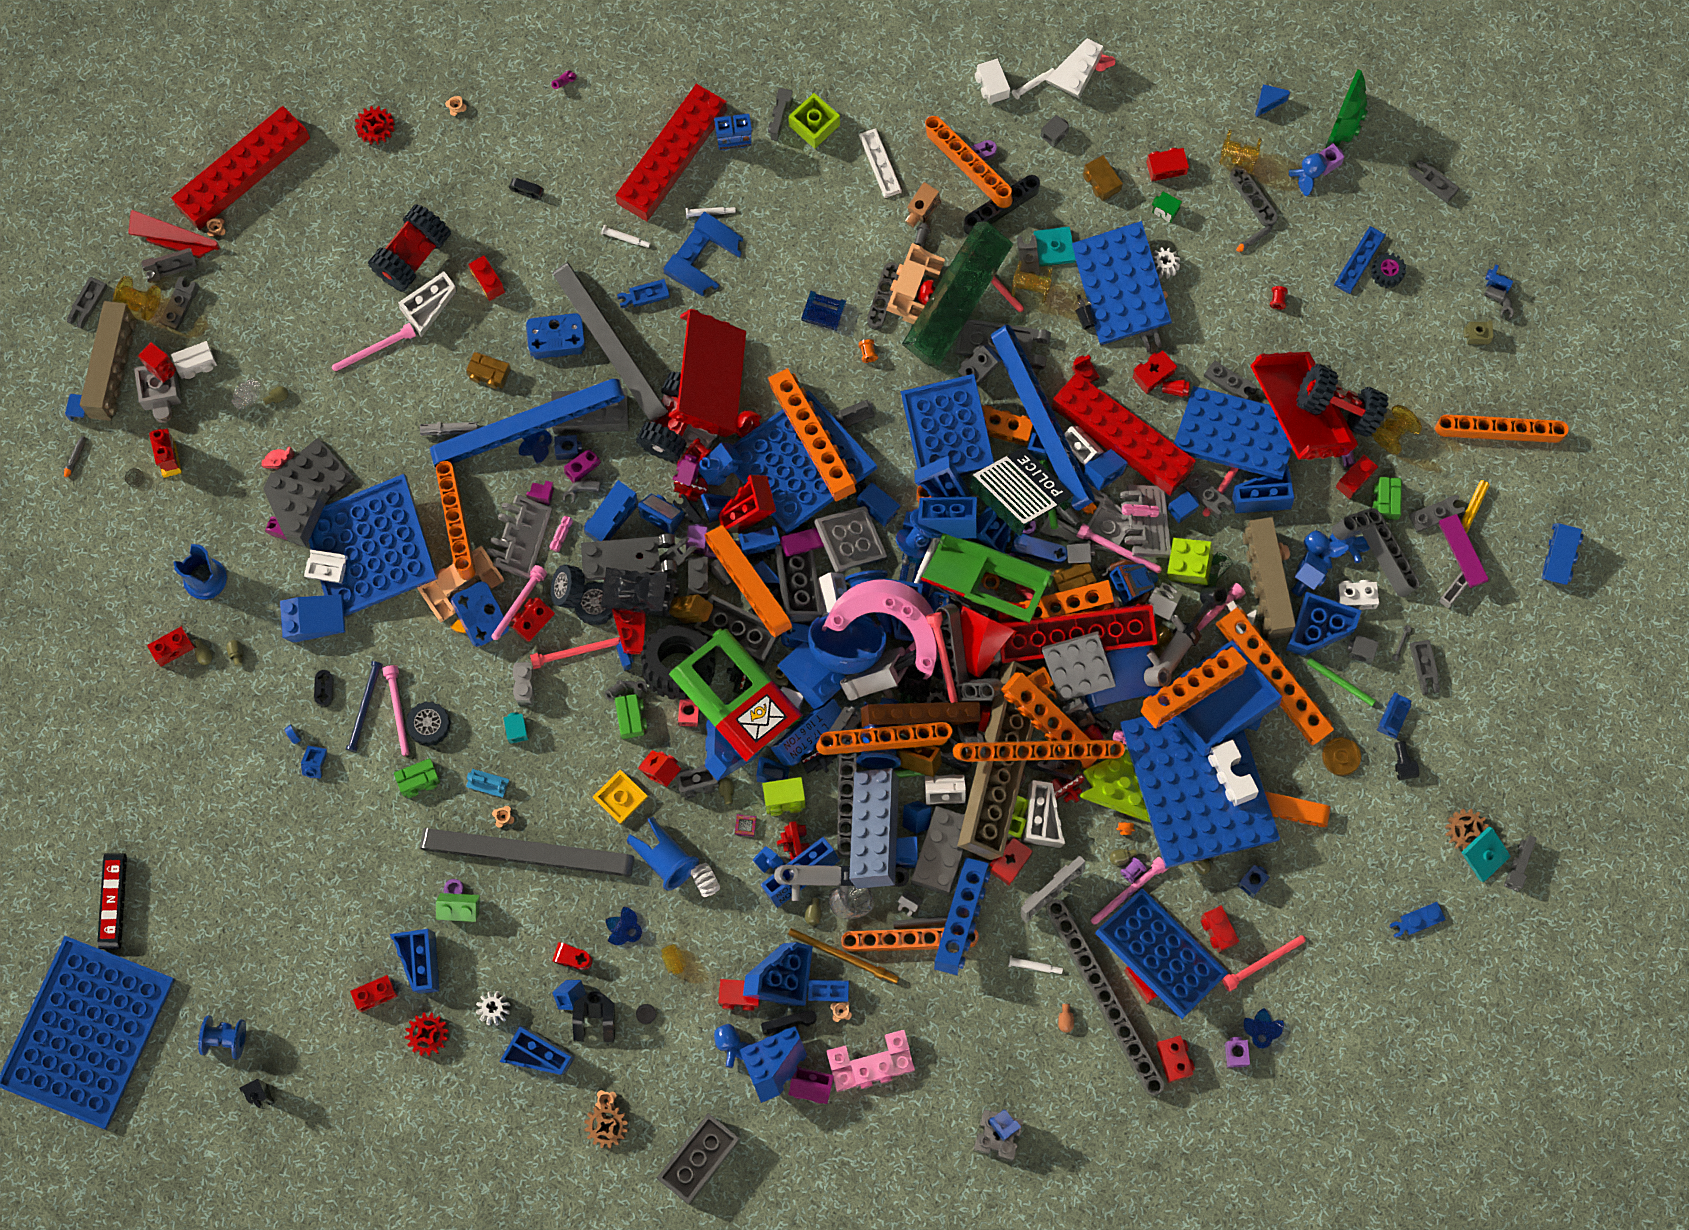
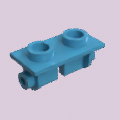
(487, 783)

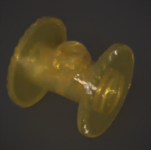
(1240, 154)
(1031, 282)
(136, 299)
(1393, 429)

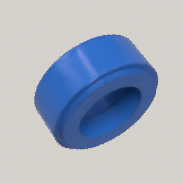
(292, 734)

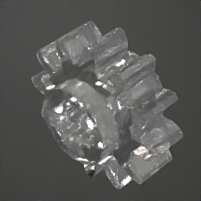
(246, 394)

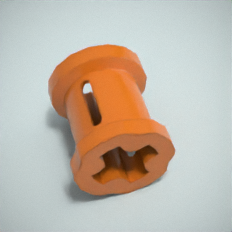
(868, 351)

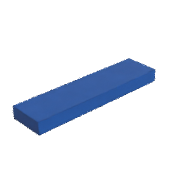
(1359, 260)

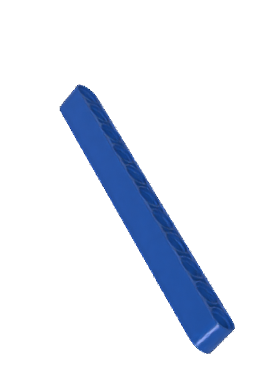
(1042, 416)
(528, 422)

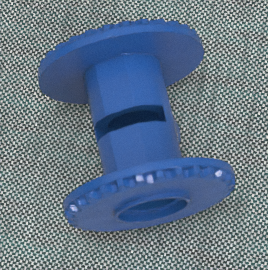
(915, 541)
(222, 1035)

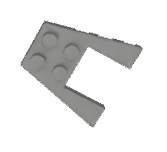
(1105, 522)

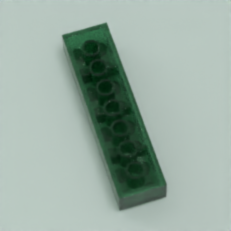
(957, 294)

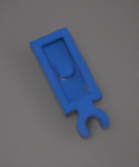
(645, 294)
(1419, 919)

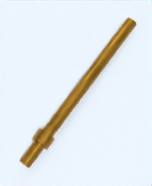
(879, 972)

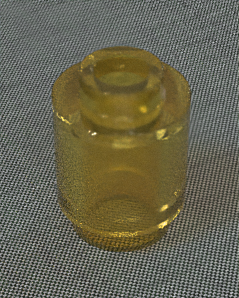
(1163, 637)
(673, 959)

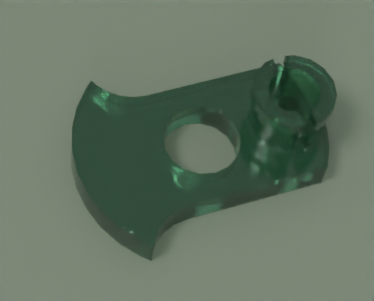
(1224, 566)

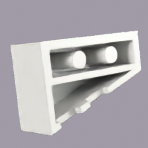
(1077, 69)
(427, 302)
(1041, 816)

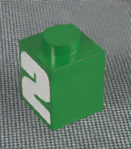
(1166, 206)

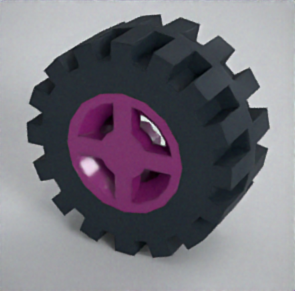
(1392, 265)

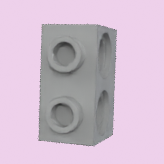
(1165, 600)

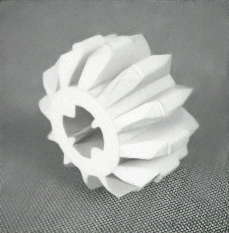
(1171, 259)
(705, 879)
(499, 1003)

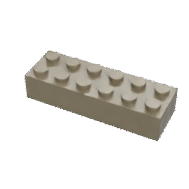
(108, 361)
(1269, 579)

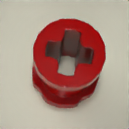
(1278, 297)

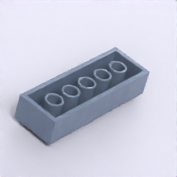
(874, 828)

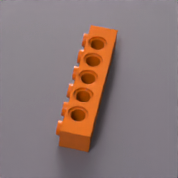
(1002, 431)
(1082, 594)
(1034, 696)
(1158, 714)

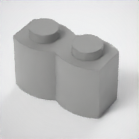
(524, 680)

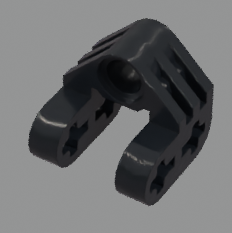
(594, 1006)

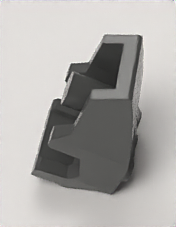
(1079, 713)

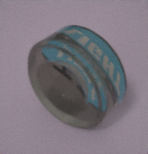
(134, 478)

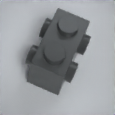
(981, 363)
(696, 781)

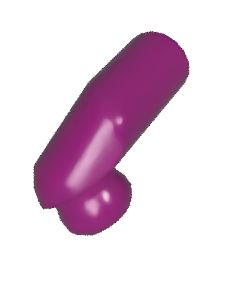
(564, 79)

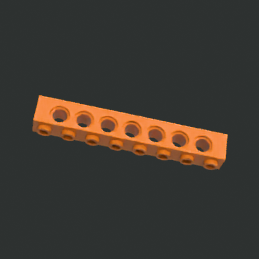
(838, 487)
(1275, 663)

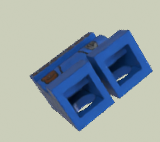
(736, 136)

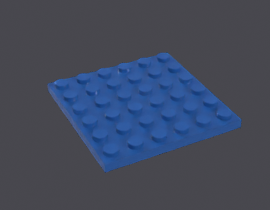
(793, 478)
(382, 542)

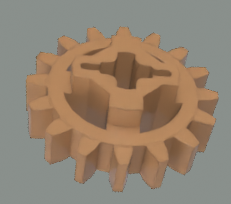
(1461, 825)
(610, 1132)

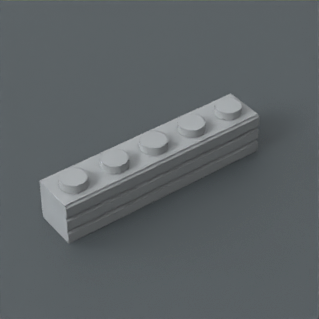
(1456, 589)

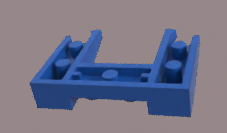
(705, 230)

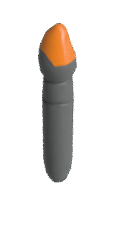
(1260, 234)
(74, 456)

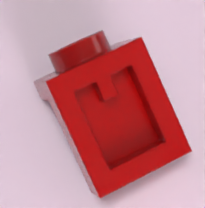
(1084, 367)
(984, 715)

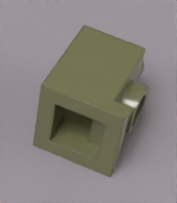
(1483, 337)
(780, 681)

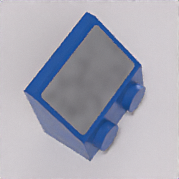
(661, 513)

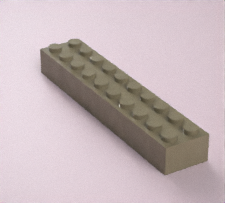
(996, 782)

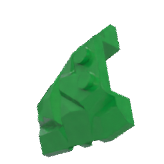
(1351, 112)

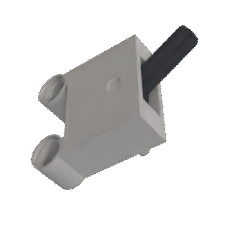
(881, 676)

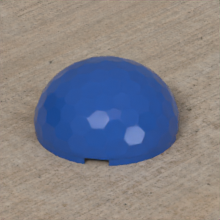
(847, 650)

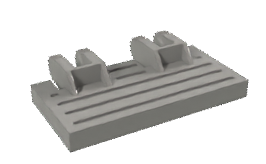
(1152, 531)
(524, 534)
(1052, 889)

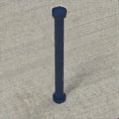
(364, 706)

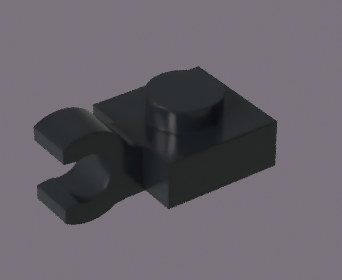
(691, 513)

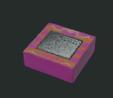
(745, 825)

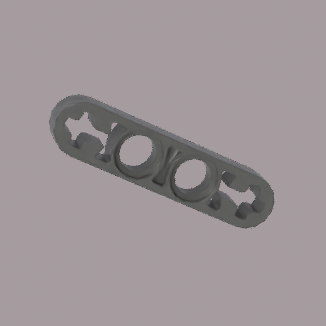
(1251, 197)
(881, 295)

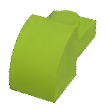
(1017, 821)

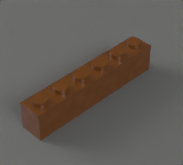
(920, 713)

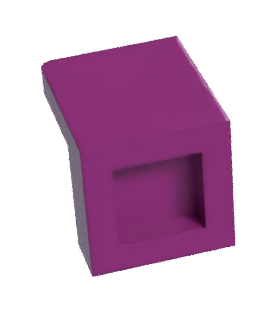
(541, 493)

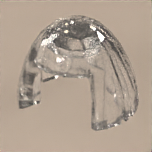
(858, 904)

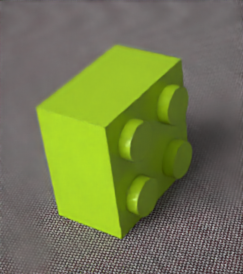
(814, 120)
(1190, 561)
(784, 796)

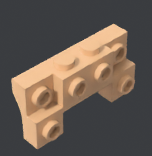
(910, 275)
(449, 583)

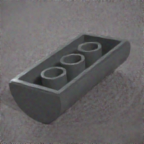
(798, 586)

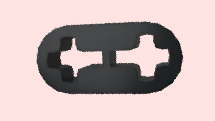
(526, 188)
(318, 688)

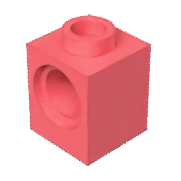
(688, 720)

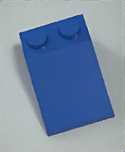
(950, 515)
(312, 617)
(810, 677)

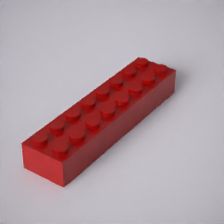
(671, 152)
(240, 167)
(1123, 433)
(1117, 629)

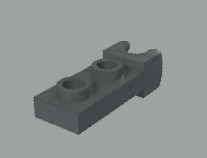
(783, 102)
(1028, 255)
(168, 264)
(179, 303)
(1229, 380)
(1207, 495)
(1432, 514)
(1516, 878)

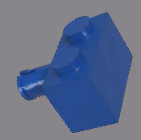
(719, 464)
(1310, 573)

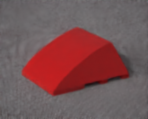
(981, 639)

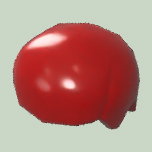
(925, 291)
(747, 422)

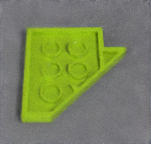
(1116, 787)

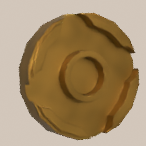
(1341, 756)

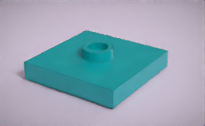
(1054, 246)
(1486, 854)

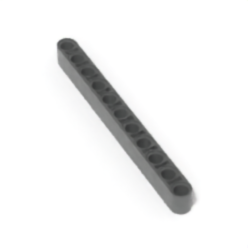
(610, 342)
(527, 851)
(1104, 1007)

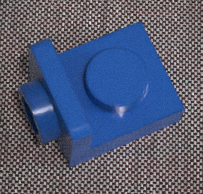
(1498, 281)
(626, 659)
(313, 762)
(767, 858)

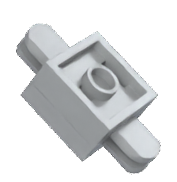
(157, 395)

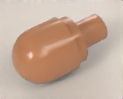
(1066, 1019)

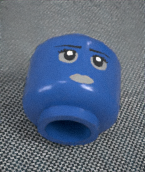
(939, 599)

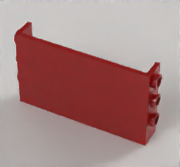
(710, 374)
(1308, 433)

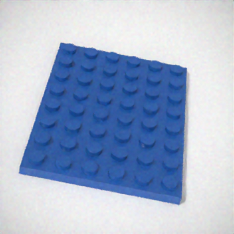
(1186, 799)
(85, 1032)

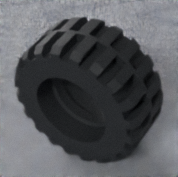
(671, 641)

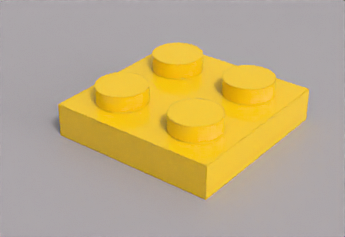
(620, 797)

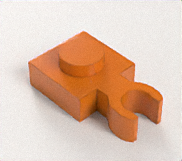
(1042, 681)

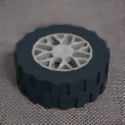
(567, 586)
(590, 605)
(428, 723)

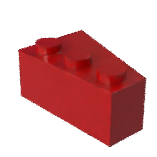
(749, 506)

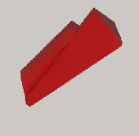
(169, 235)

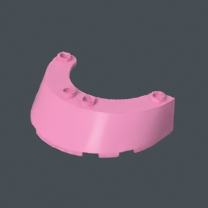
(892, 599)

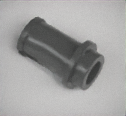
(922, 233)

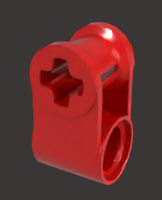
(696, 449)
(569, 955)

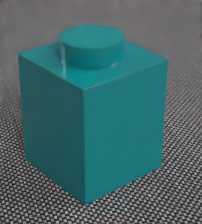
(515, 728)

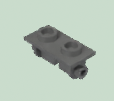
(854, 413)
(846, 720)

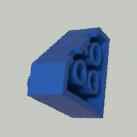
(1321, 624)
(721, 756)
(781, 976)
(773, 1062)

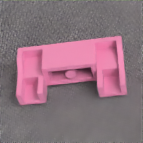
(871, 1068)

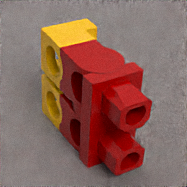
(165, 452)

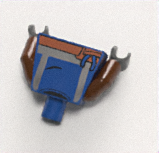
(1130, 581)

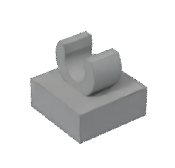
(911, 901)

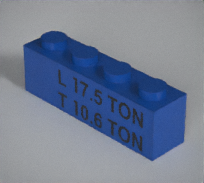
(806, 733)
(818, 854)

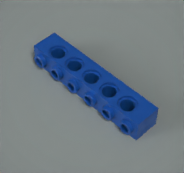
(972, 871)

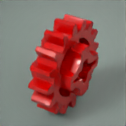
(376, 127)
(419, 1039)

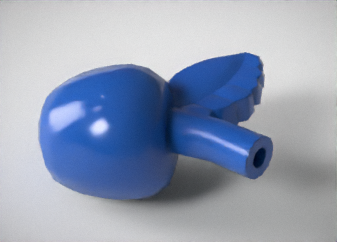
(1312, 167)
(1320, 545)
(1356, 546)
(728, 1040)

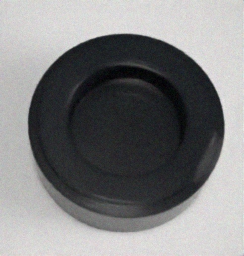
(645, 1014)

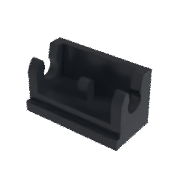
(257, 1091)

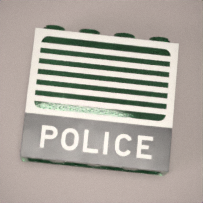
(1020, 489)

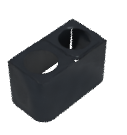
(954, 763)

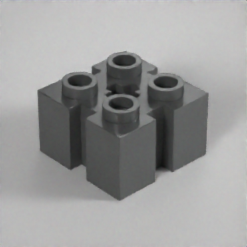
(986, 1141)

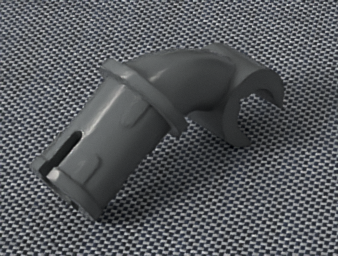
(1503, 298)
(581, 485)
(622, 687)

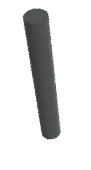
(920, 922)

